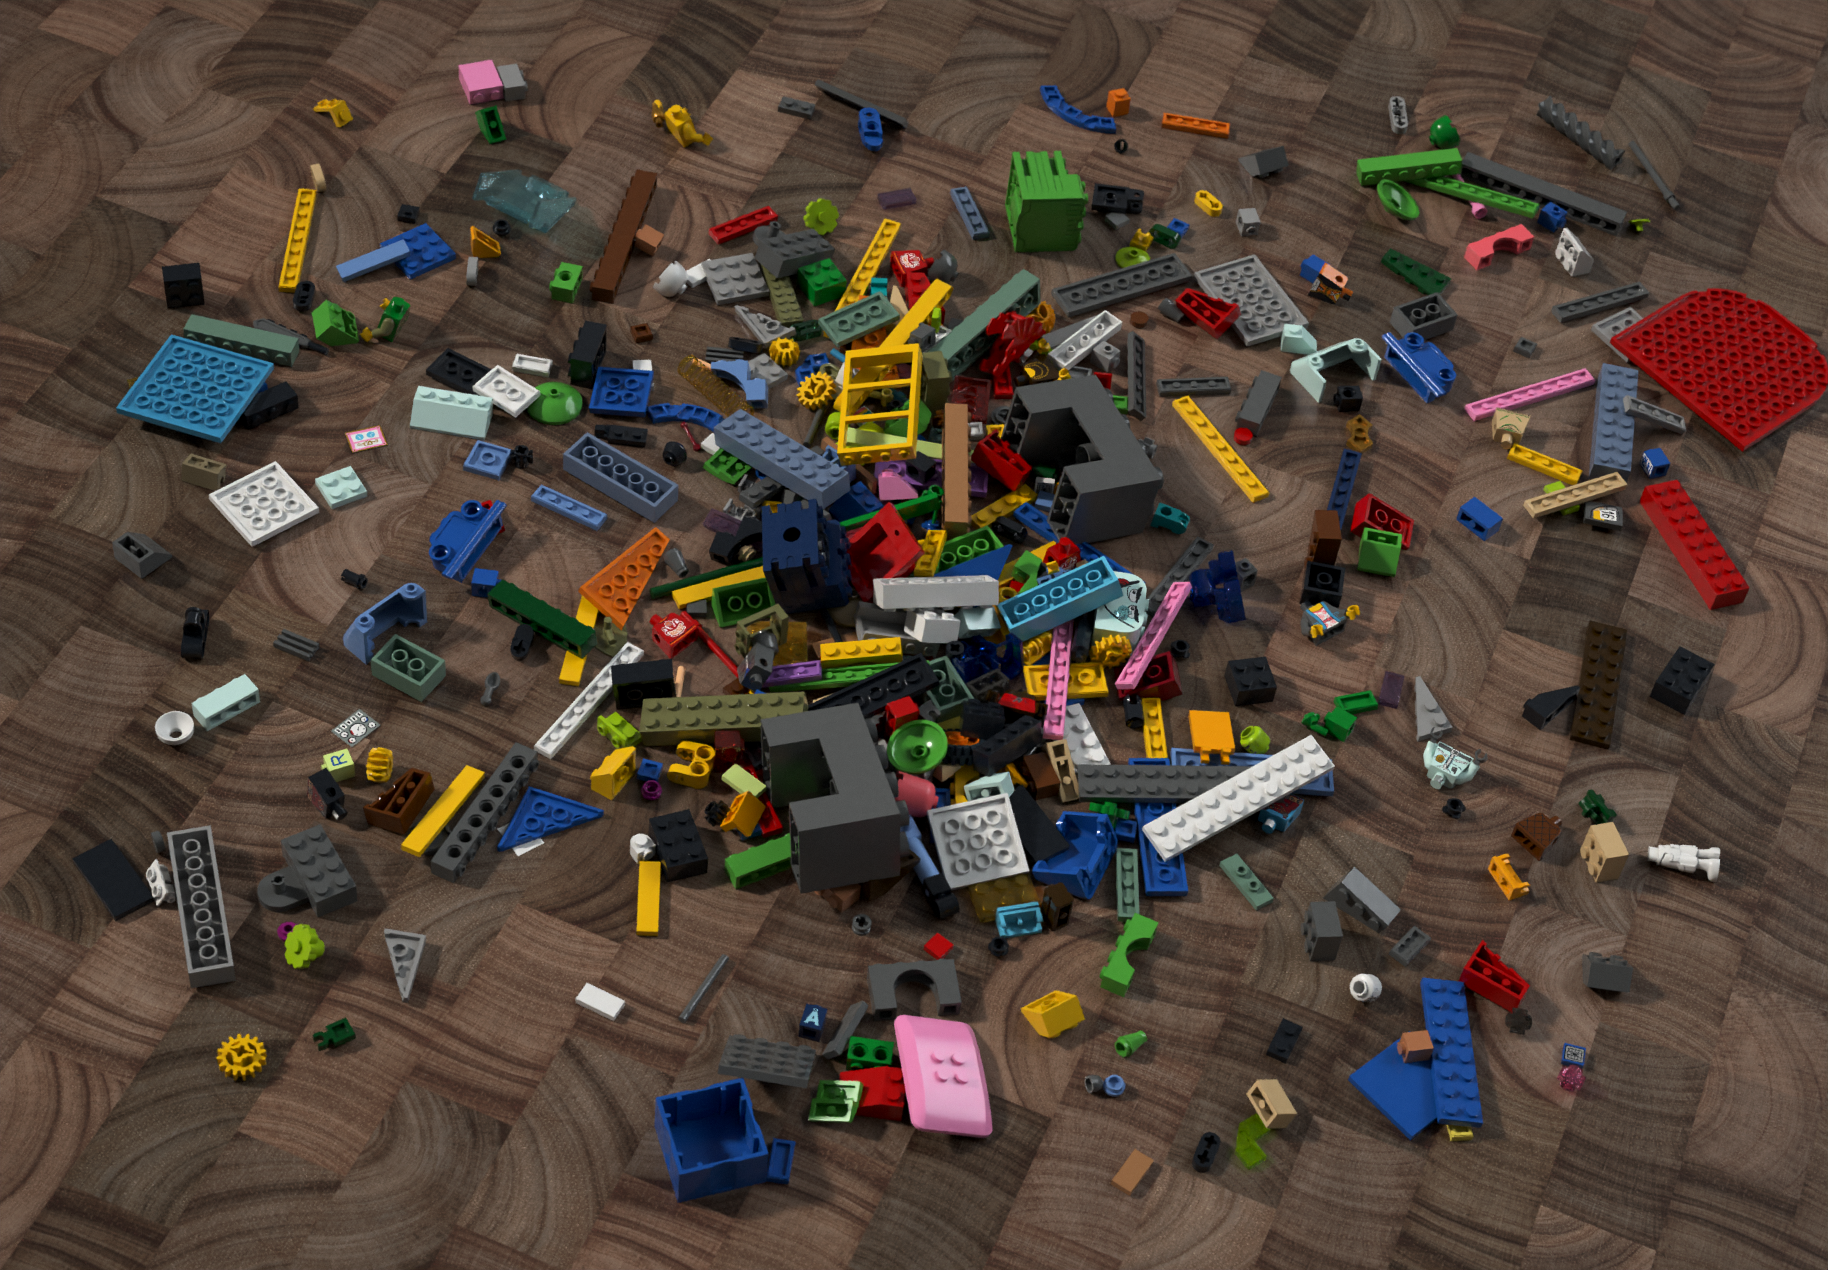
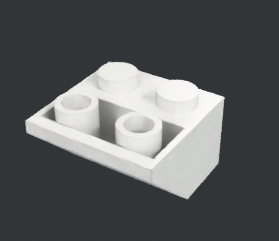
(1573, 254)

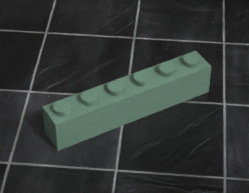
(243, 340)

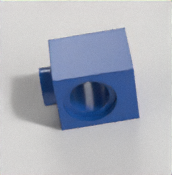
(484, 581)

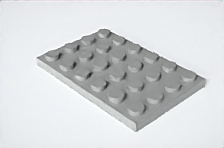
(1259, 297)

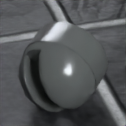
(1093, 1083)

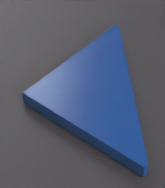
(986, 564)
(543, 815)

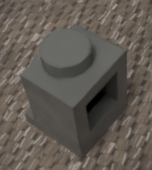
(924, 336)

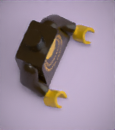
(1039, 368)

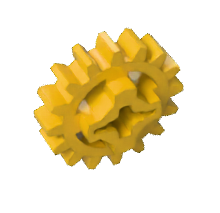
(816, 390)
(1111, 651)
(242, 1058)

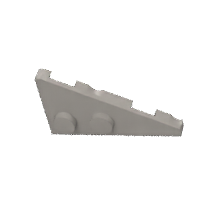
(764, 327)
(1428, 713)
(405, 954)

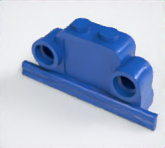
(1420, 365)
(464, 538)

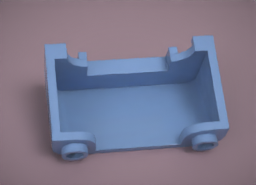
(401, 606)

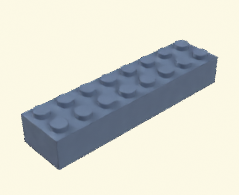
(1612, 426)
(782, 458)

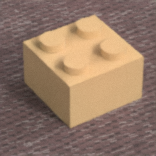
(1604, 852)

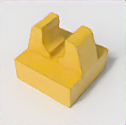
(1141, 240)

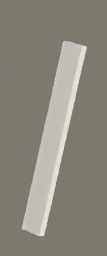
(585, 704)

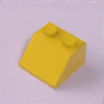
(614, 772)
(1054, 1013)

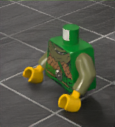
(392, 320)

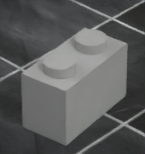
(512, 81)

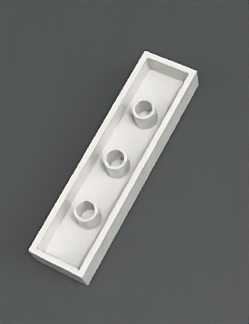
(1084, 340)

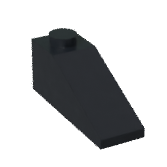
(1548, 705)

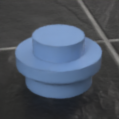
(1114, 1085)

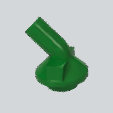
(1311, 721)

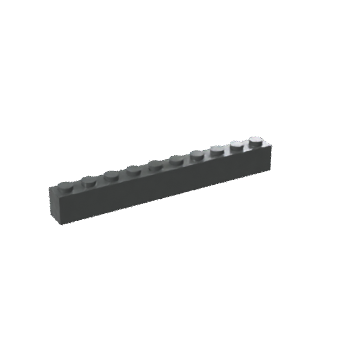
(1542, 192)

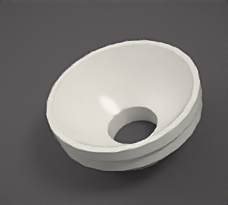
(173, 722)

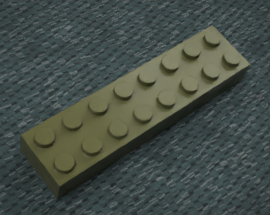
(782, 298)

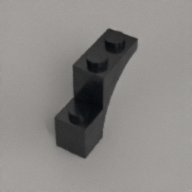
(727, 545)

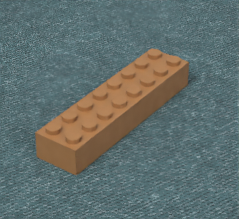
(955, 470)

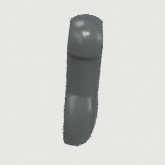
(491, 684)

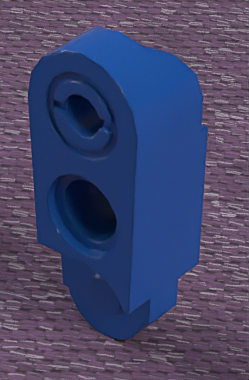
(870, 129)

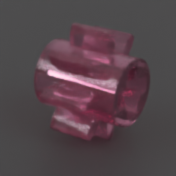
(1571, 1078)

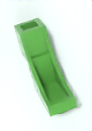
(1026, 571)

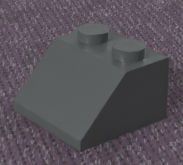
(1265, 161)

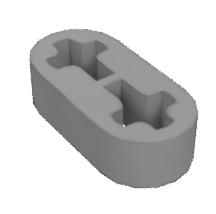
(472, 271)

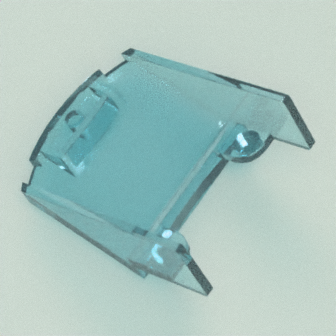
(524, 197)

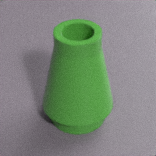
(1129, 1043)

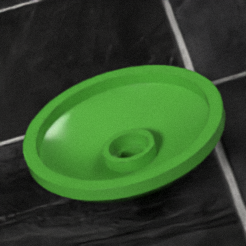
(1397, 200)
(557, 403)
(914, 739)

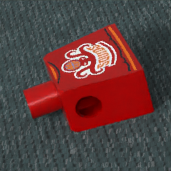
(909, 261)
(1065, 554)
(673, 633)

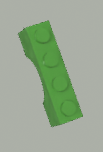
(1137, 936)

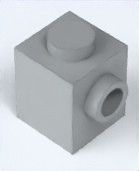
(1105, 356)

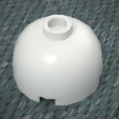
(672, 280)

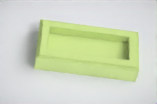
(743, 781)

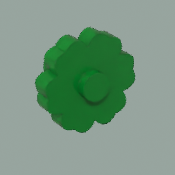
(1111, 810)

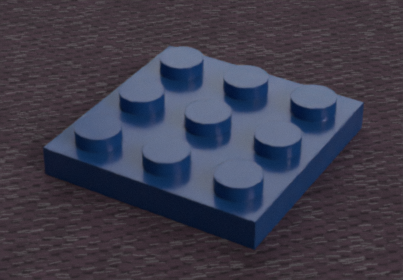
(426, 251)
(621, 392)

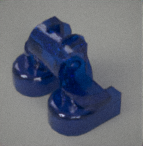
(1227, 599)
(1005, 656)

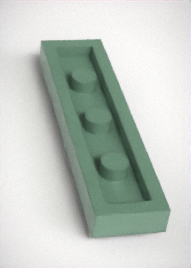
(1127, 883)

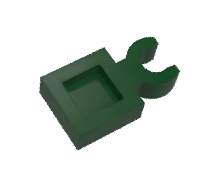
(336, 1033)

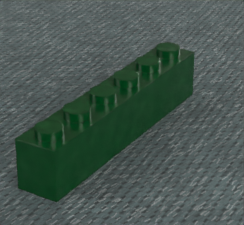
(543, 618)

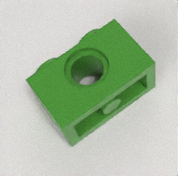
(566, 282)

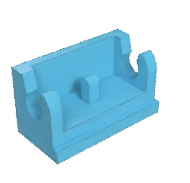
(1019, 920)

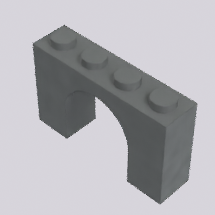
(936, 974)

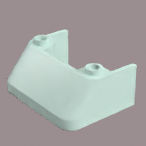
(1307, 367)

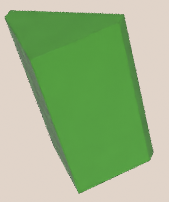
(740, 600)

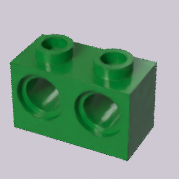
(870, 1052)

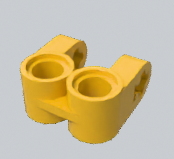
(698, 772)

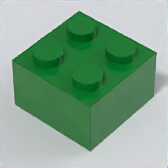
(821, 282)

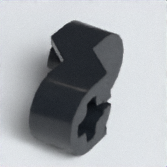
(522, 642)

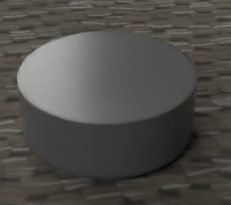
(157, 841)

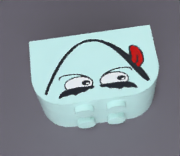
(1108, 623)

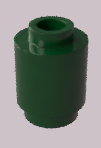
(1045, 471)

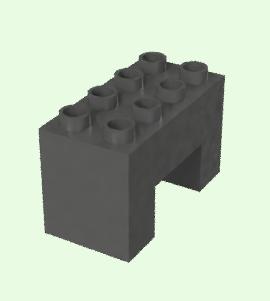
(1105, 470)
(836, 796)

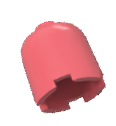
(917, 793)

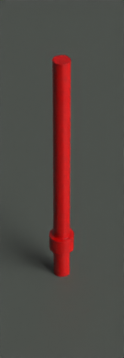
(712, 645)

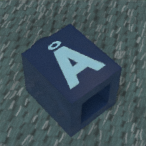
(812, 1022)

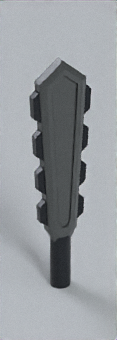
(304, 341)

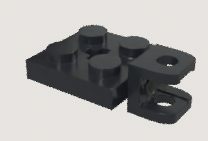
(1121, 202)

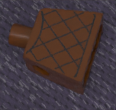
(1537, 834)

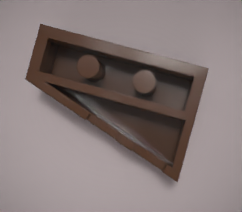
(1324, 538)
(401, 803)

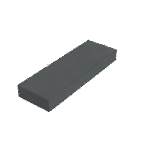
(845, 1030)

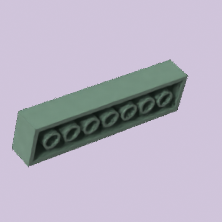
(969, 339)

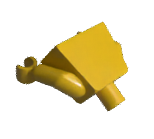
(682, 127)

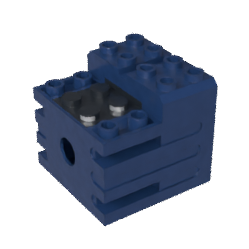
(805, 558)

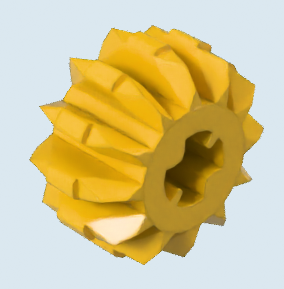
(784, 352)
(379, 765)

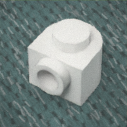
(642, 847)

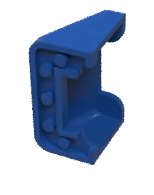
(1089, 854)

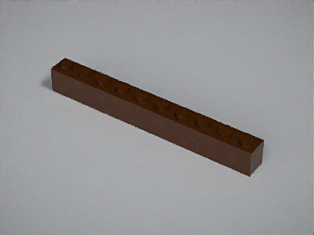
(622, 240)

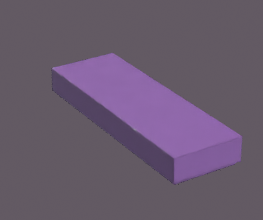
(794, 673)

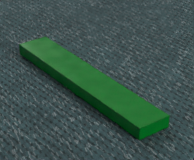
(906, 509)

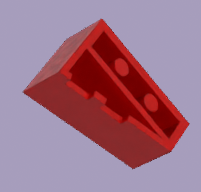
(1207, 312)

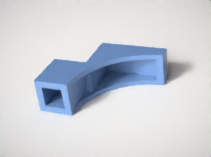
(740, 373)

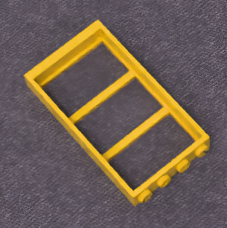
(878, 357)

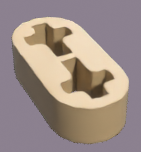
(317, 177)

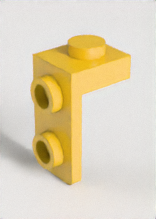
(337, 109)

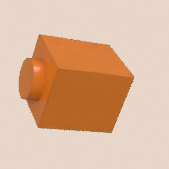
(1118, 102)

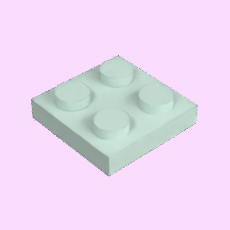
(341, 487)

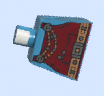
(1280, 815)

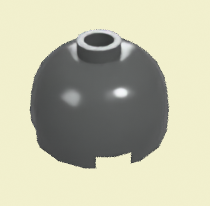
(944, 268)

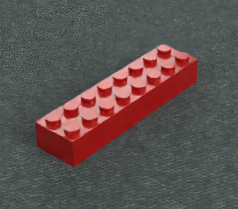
(1694, 544)

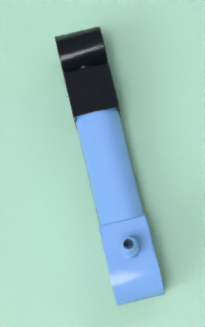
(934, 884)

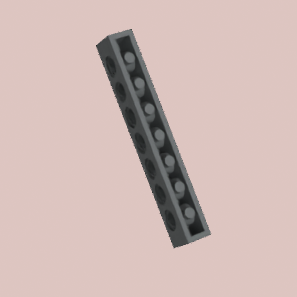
(484, 813)

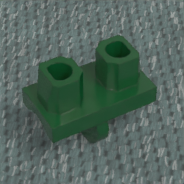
(1595, 809)

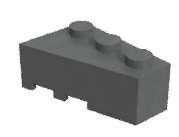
(1362, 900)

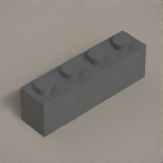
(1258, 402)

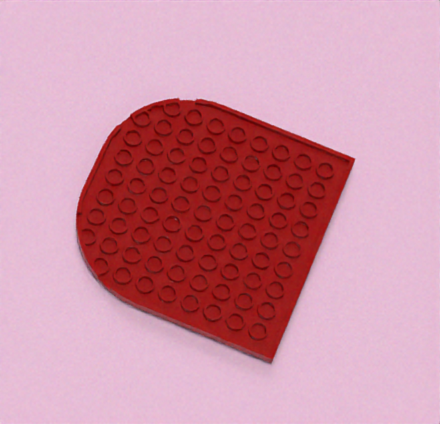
(1729, 361)

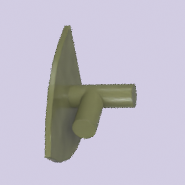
(610, 637)

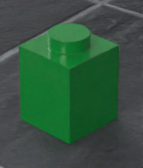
(1339, 723)

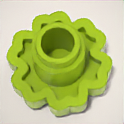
(821, 216)
(303, 946)

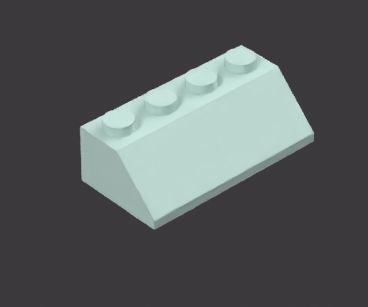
(451, 413)

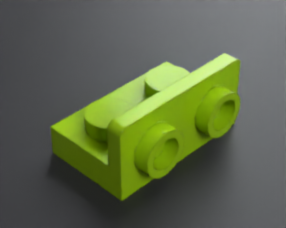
(618, 731)

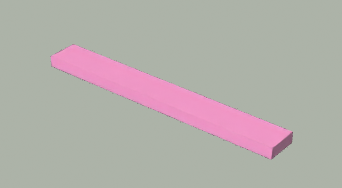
(1530, 394)
(1153, 635)
(1058, 681)

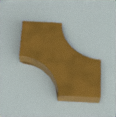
(1359, 437)

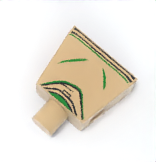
(1508, 427)

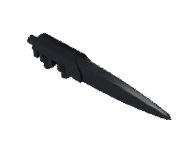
(1082, 637)

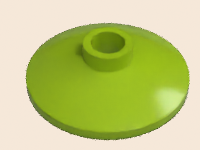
(1130, 256)

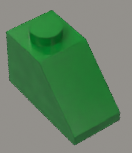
(490, 124)

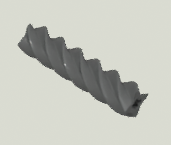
(1580, 133)

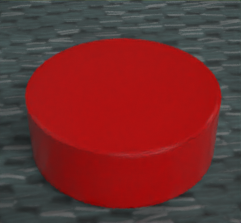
(1242, 436)

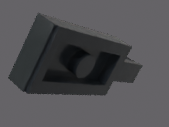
(622, 435)

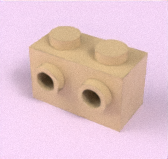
(1271, 1103)

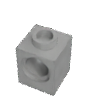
(1248, 222)

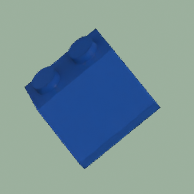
(855, 503)

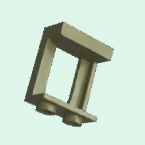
(778, 626)

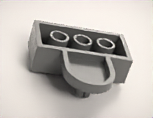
(786, 253)
(312, 876)

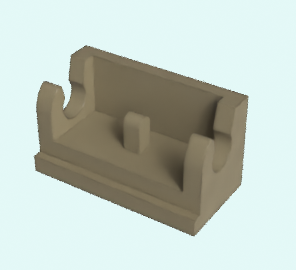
(203, 472)

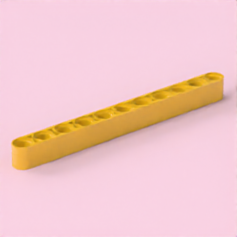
(922, 311)

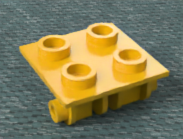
(1036, 648)

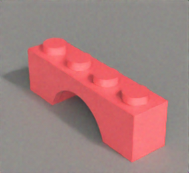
(1514, 239)

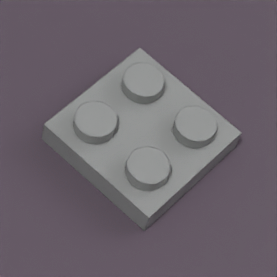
(765, 368)

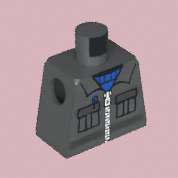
(753, 672)

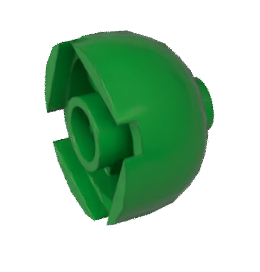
(1443, 134)

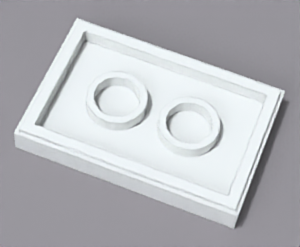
(506, 390)

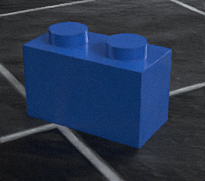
(1479, 518)

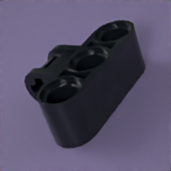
(195, 633)

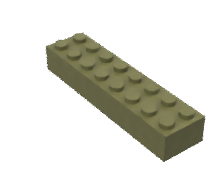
(697, 718)

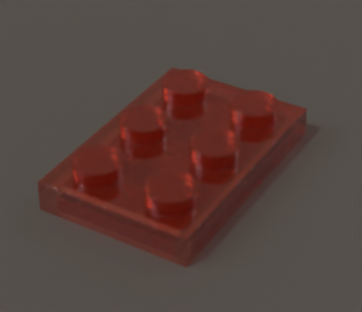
(974, 393)

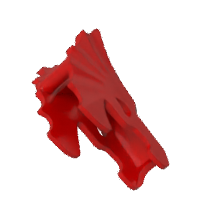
(1015, 336)

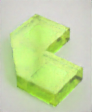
(1246, 1148)

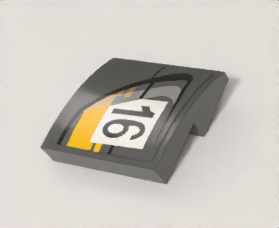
(1603, 515)

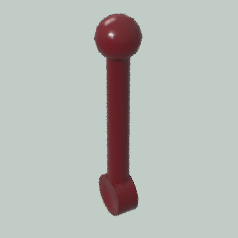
(696, 447)

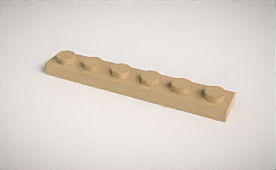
(1575, 495)

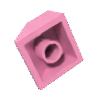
(894, 486)

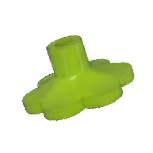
(1639, 223)

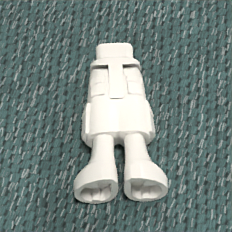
(1686, 858)

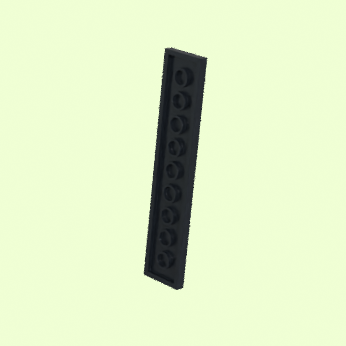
(872, 694)

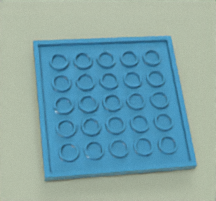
(195, 388)

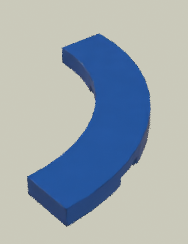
(1074, 116)
(685, 413)

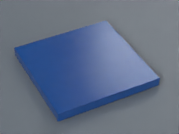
(1399, 1090)

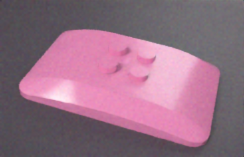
(943, 1076)

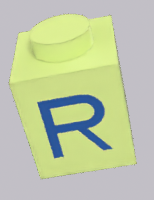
(339, 765)

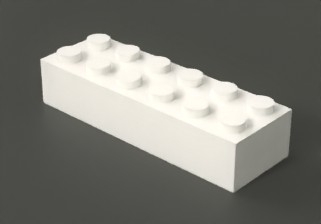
(935, 592)

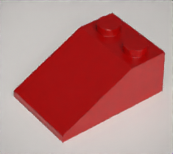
(1378, 515)
(881, 1093)

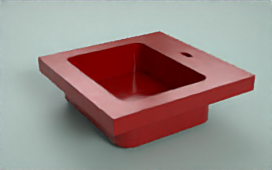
(882, 550)

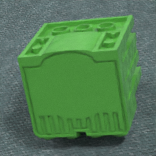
(1044, 203)

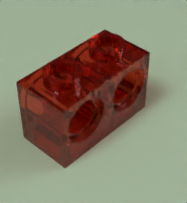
(728, 750)

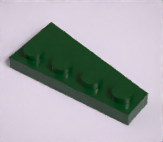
(1425, 278)

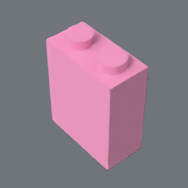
(480, 82)

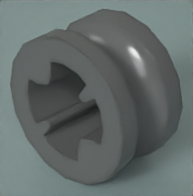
(861, 918)

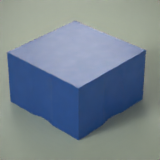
(710, 1140)

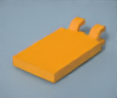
(1211, 735)

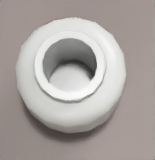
(1365, 987)

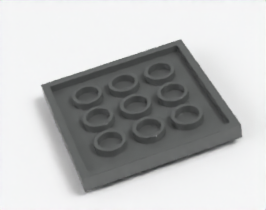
(767, 1061)

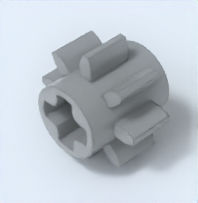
(1150, 447)

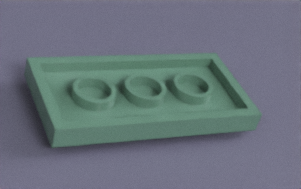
(858, 319)

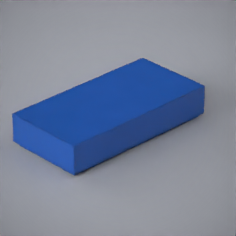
(780, 1161)

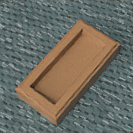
(1132, 1172)

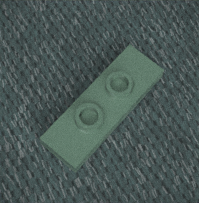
(1246, 882)

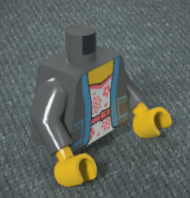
(1325, 621)

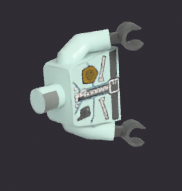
(1447, 765)

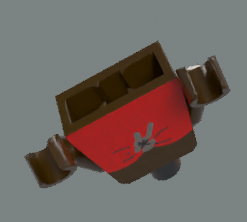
(1018, 704)

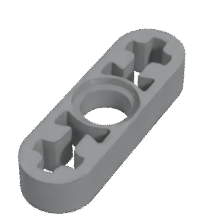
(1401, 110)

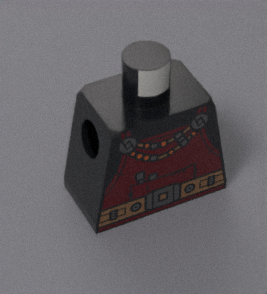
(326, 795)

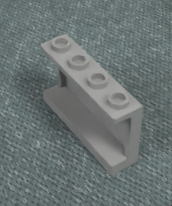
(876, 623)

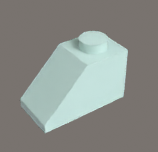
(1297, 340)
(989, 786)

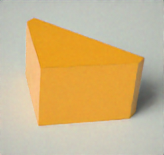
(483, 245)

